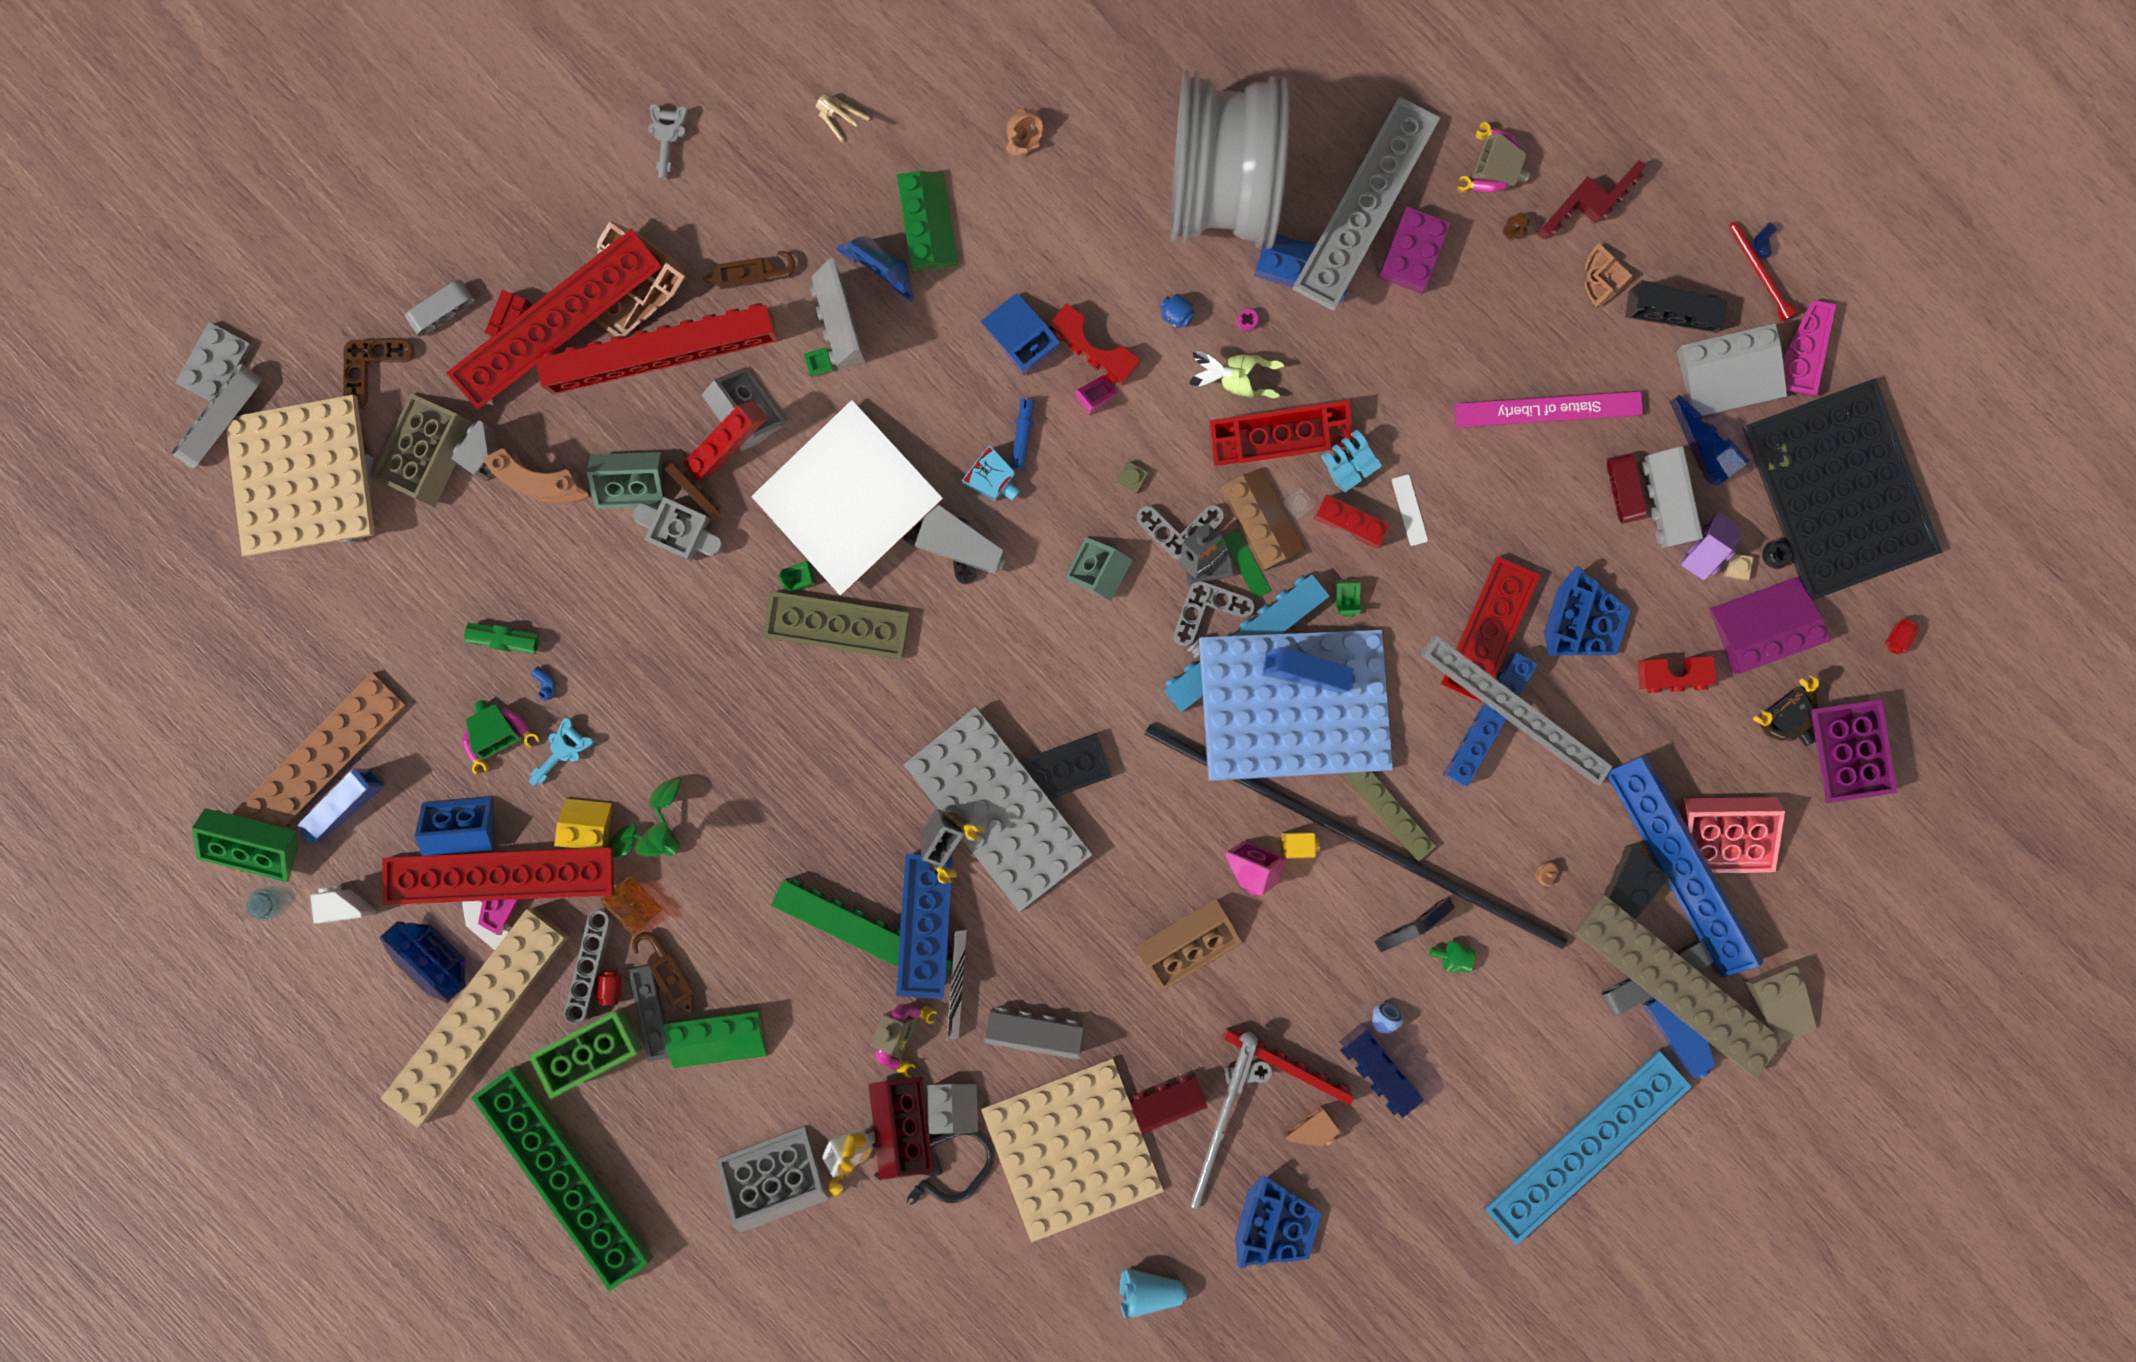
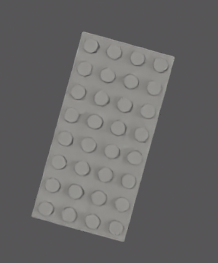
(1025, 835)

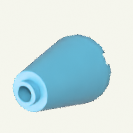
(1149, 1293)

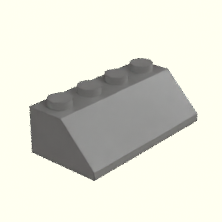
(1671, 498)
(1034, 1033)

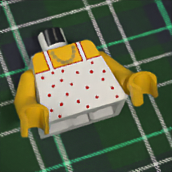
(844, 1154)

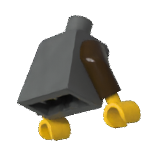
(941, 837)

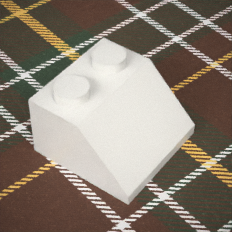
(338, 904)

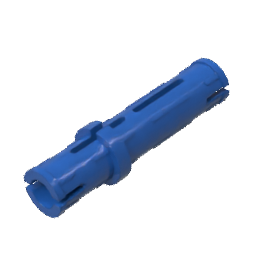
(1023, 424)

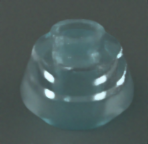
(262, 904)

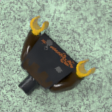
(1791, 714)

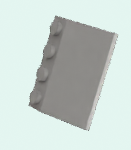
(837, 316)
(1733, 370)
(771, 1180)

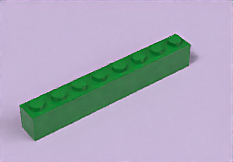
(840, 922)

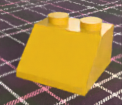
(583, 824)

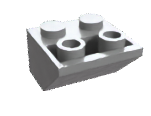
(477, 445)

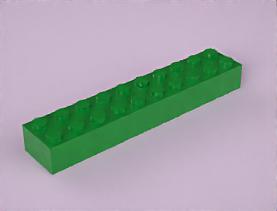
(562, 1178)

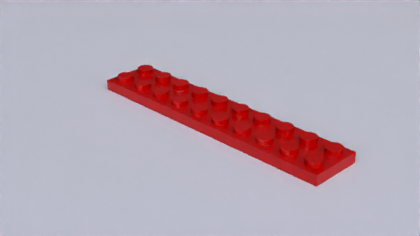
(554, 318)
(498, 876)

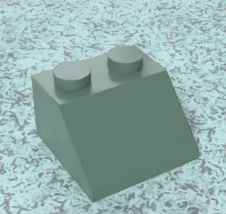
(1098, 568)

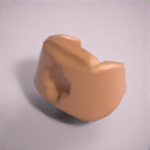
(1546, 873)

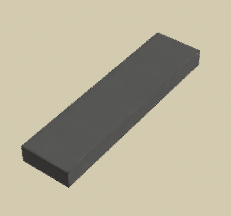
(649, 1012)

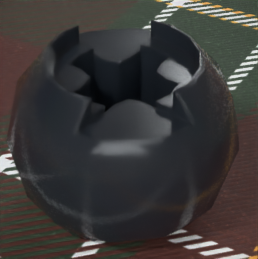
(1777, 546)

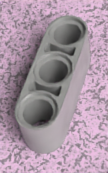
(439, 308)

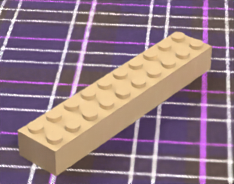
(475, 1017)

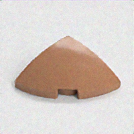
(1604, 276)

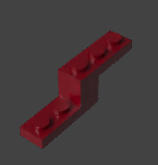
(1592, 200)

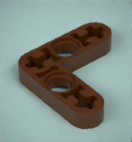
(361, 361)

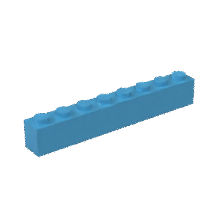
(1271, 620)

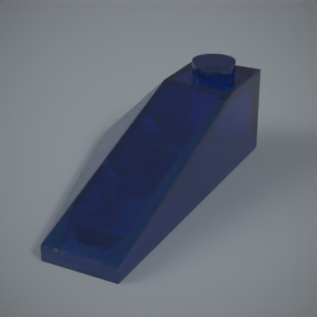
(1713, 455)

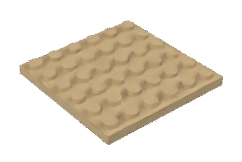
(299, 476)
(1071, 1150)

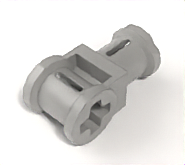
(1251, 1075)

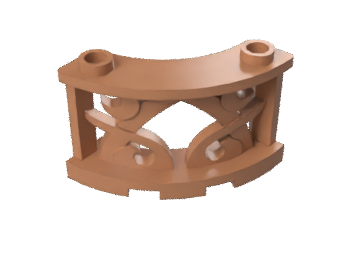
(546, 488)

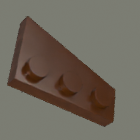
(693, 488)

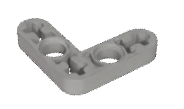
(1181, 537)
(1209, 601)

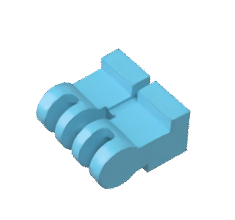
(1360, 460)

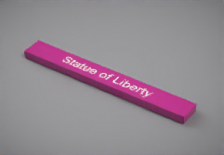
(1548, 409)

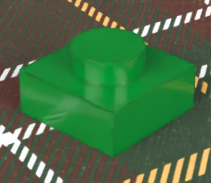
(818, 362)

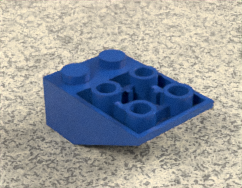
(1021, 334)

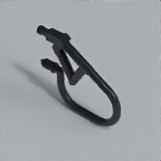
(926, 1185)

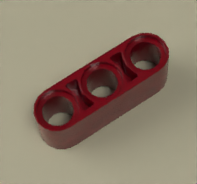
(1626, 488)

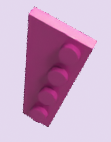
(1808, 348)

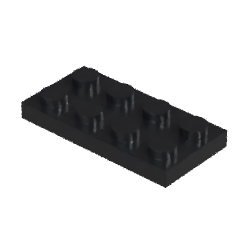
(1069, 766)

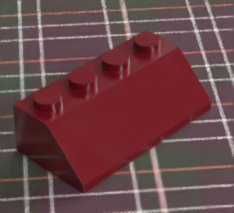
(901, 1128)

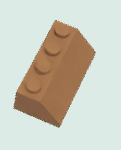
(1261, 519)
(1188, 944)

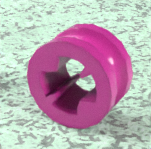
(1247, 327)

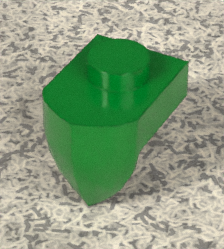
(797, 576)

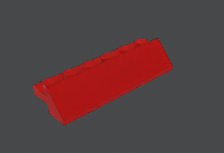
(1280, 433)

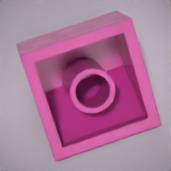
(1255, 867)

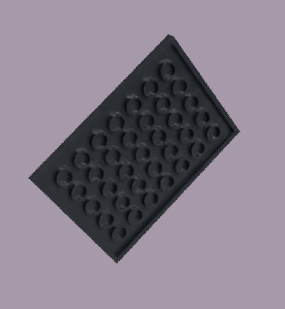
(1847, 489)

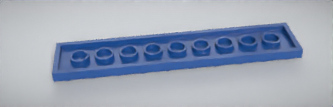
(1685, 865)

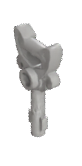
(666, 134)

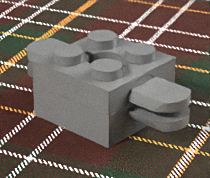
(677, 529)

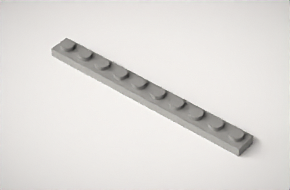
(1515, 710)

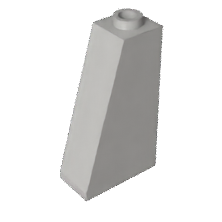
(953, 539)

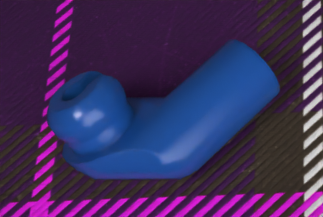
(547, 683)

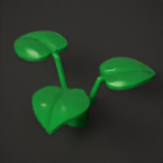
(658, 838)

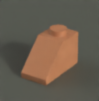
(1314, 1130)

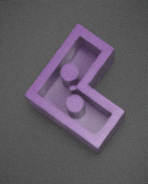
(1718, 543)

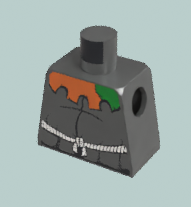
(1202, 551)

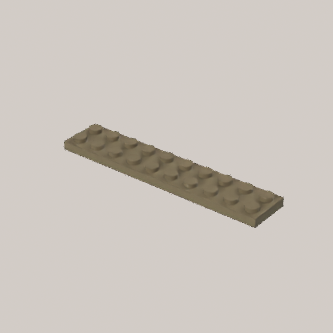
(1678, 986)

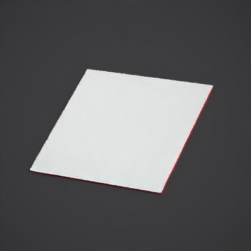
(846, 497)

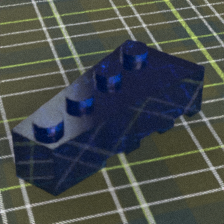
(1381, 1071)

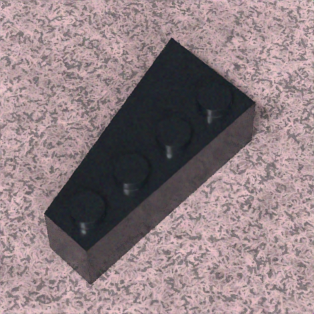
(1675, 307)
(1634, 882)

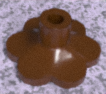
(1516, 226)

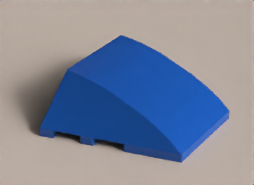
(880, 262)
(1584, 618)
(1274, 1226)

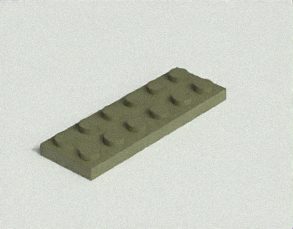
(836, 625)

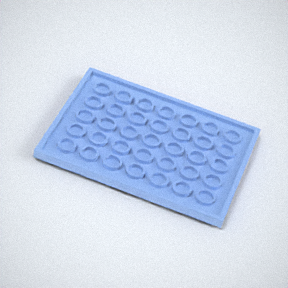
(1288, 728)

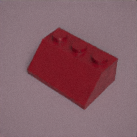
(1167, 1103)

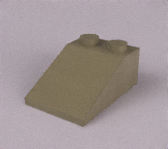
(1782, 1001)

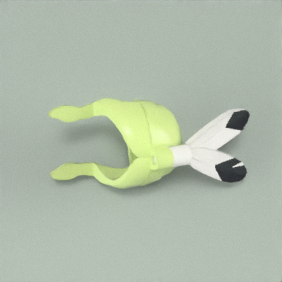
(1233, 373)

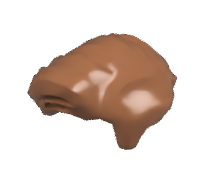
(1024, 132)

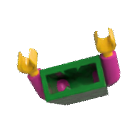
(491, 732)

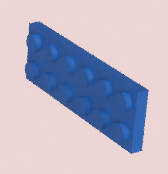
(923, 930)

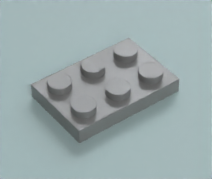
(212, 361)

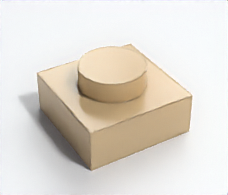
(1738, 567)

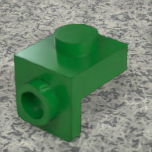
(1348, 597)

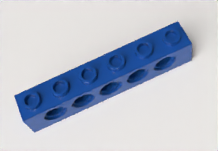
(1487, 724)

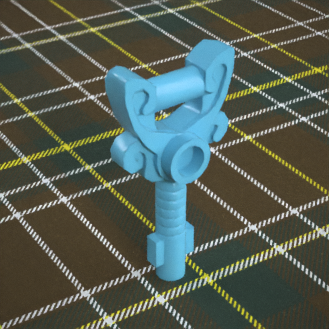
(561, 750)

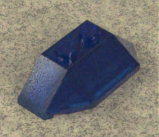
(426, 959)

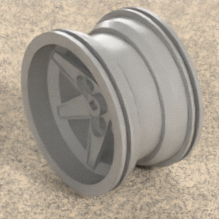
(1229, 159)

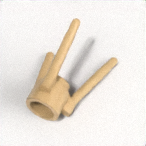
(831, 107)

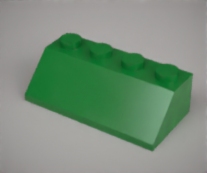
(927, 220)
(245, 844)
(715, 1038)

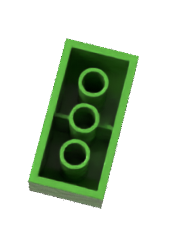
(586, 1052)

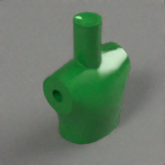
(1455, 957)

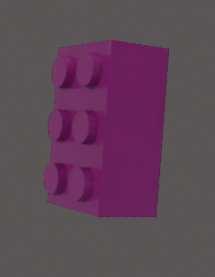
(1414, 250)

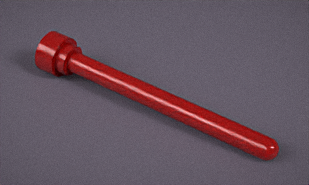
(1784, 309)

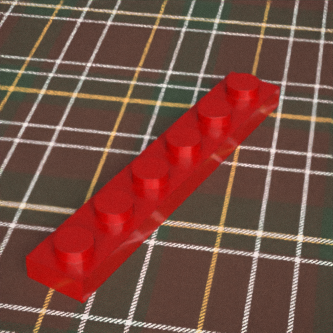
(1297, 1070)

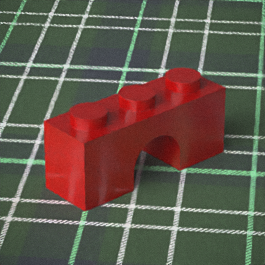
(1345, 517)
(1697, 672)

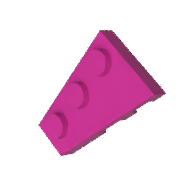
(496, 914)

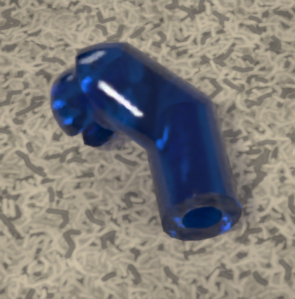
(1762, 241)

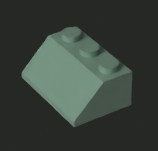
(626, 479)

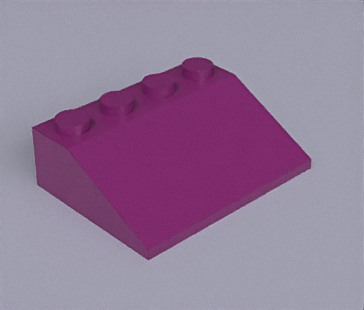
(1768, 625)
(1854, 751)

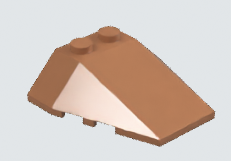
(647, 296)

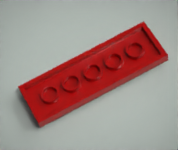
(1494, 619)

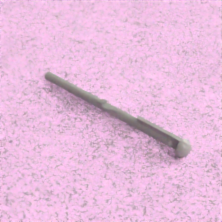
(1236, 1085)

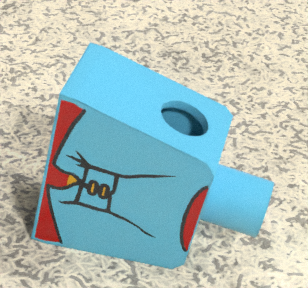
(991, 476)

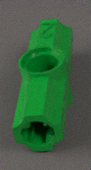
(501, 638)

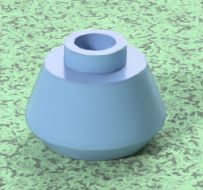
(1386, 1018)

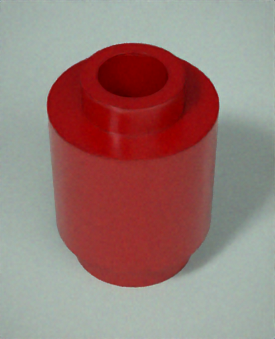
(1902, 636)
(609, 988)

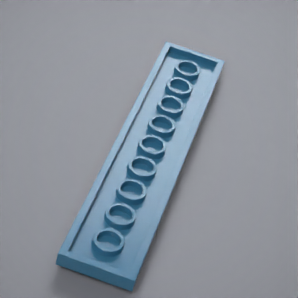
(1587, 1147)

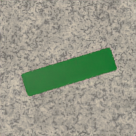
(1246, 564)

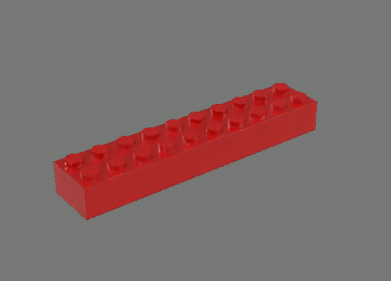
(657, 349)

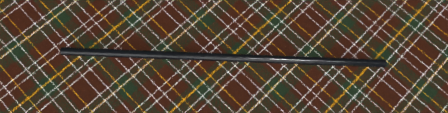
(1368, 843)

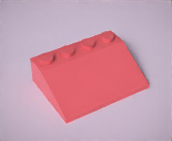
(1736, 832)

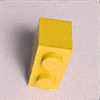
(1299, 844)

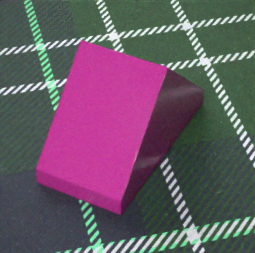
(1095, 394)

